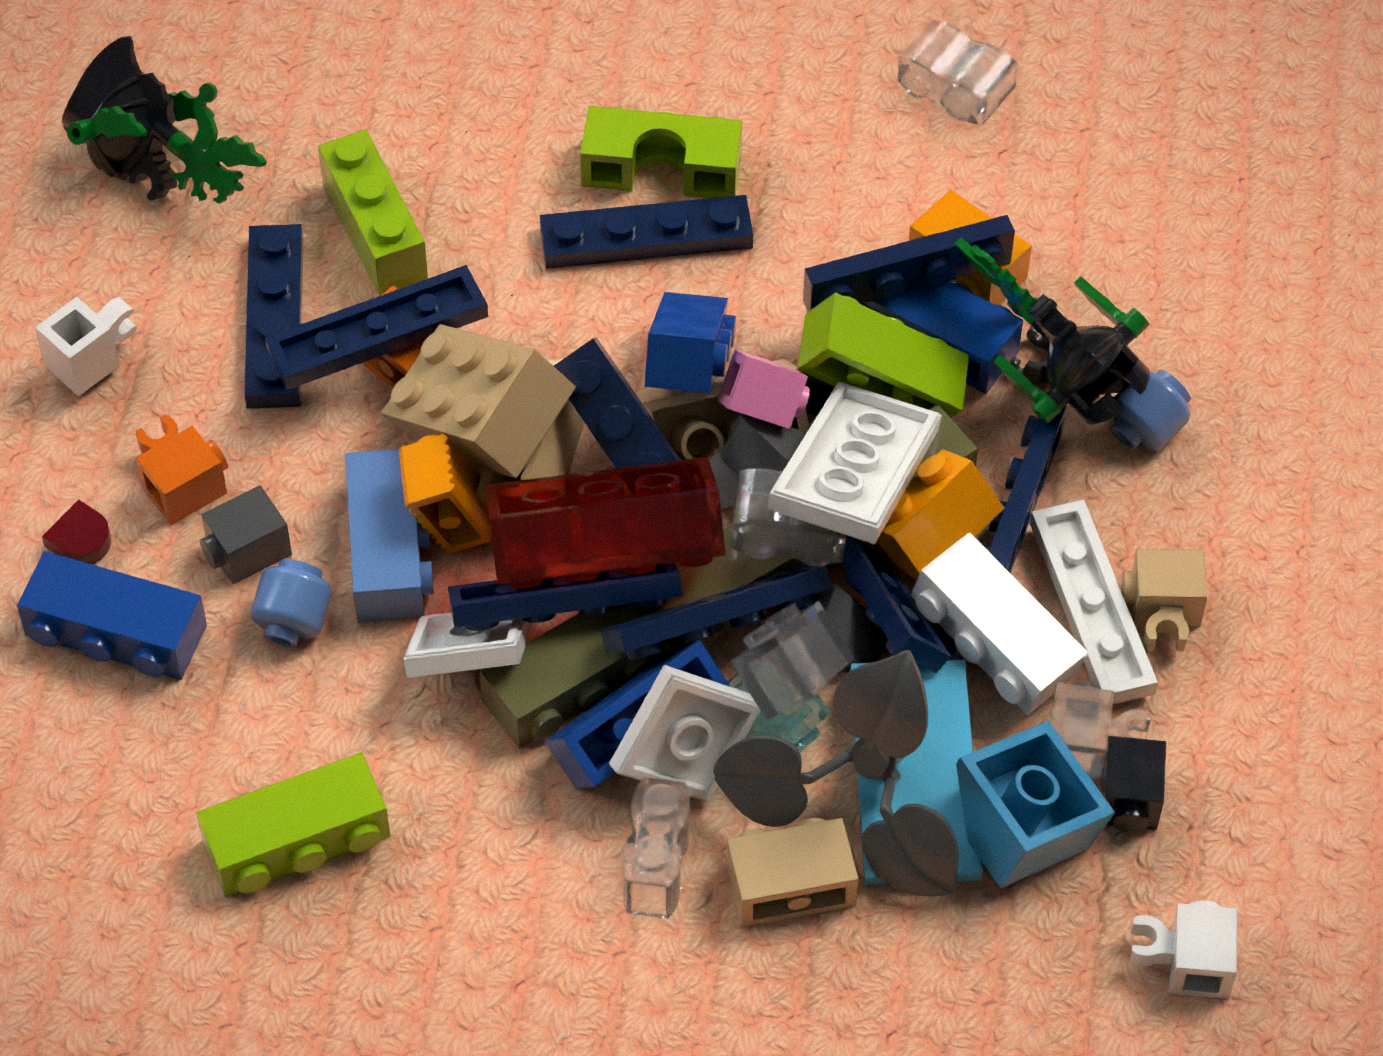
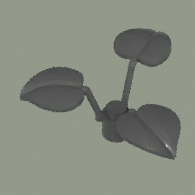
(889, 714)

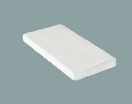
(855, 462)

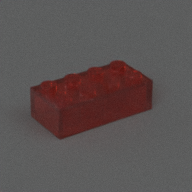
(605, 522)

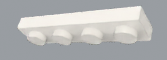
(1093, 601)

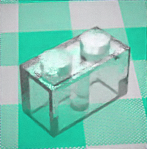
(791, 658)

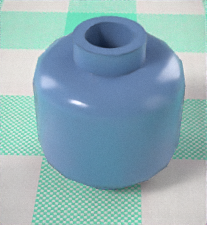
(1154, 415)
(291, 602)

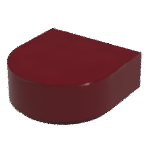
(79, 534)

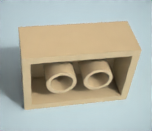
(482, 395)

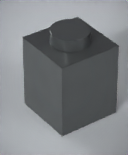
(245, 535)

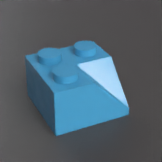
(1028, 804)

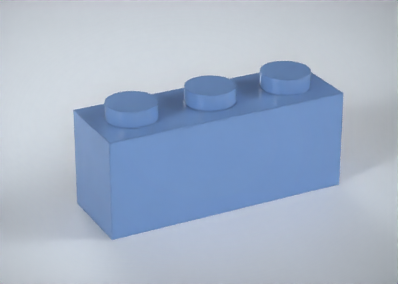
(384, 540)

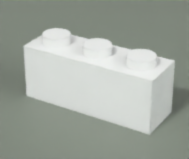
(997, 624)

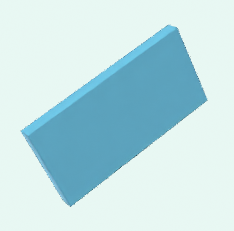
(930, 771)

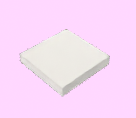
(445, 649)
(684, 731)

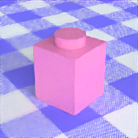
(764, 389)

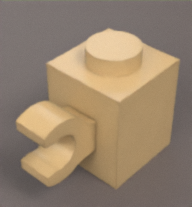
(1166, 592)

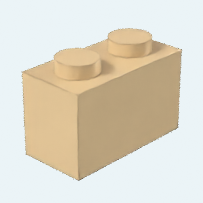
(791, 871)

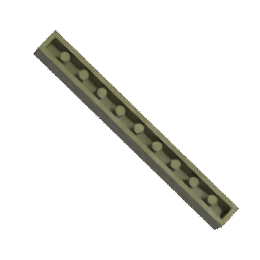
(569, 665)

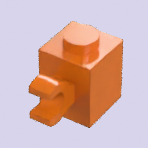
(180, 470)

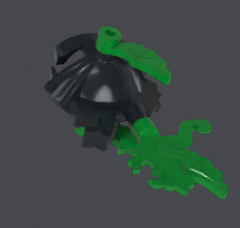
(130, 117)
(1080, 359)

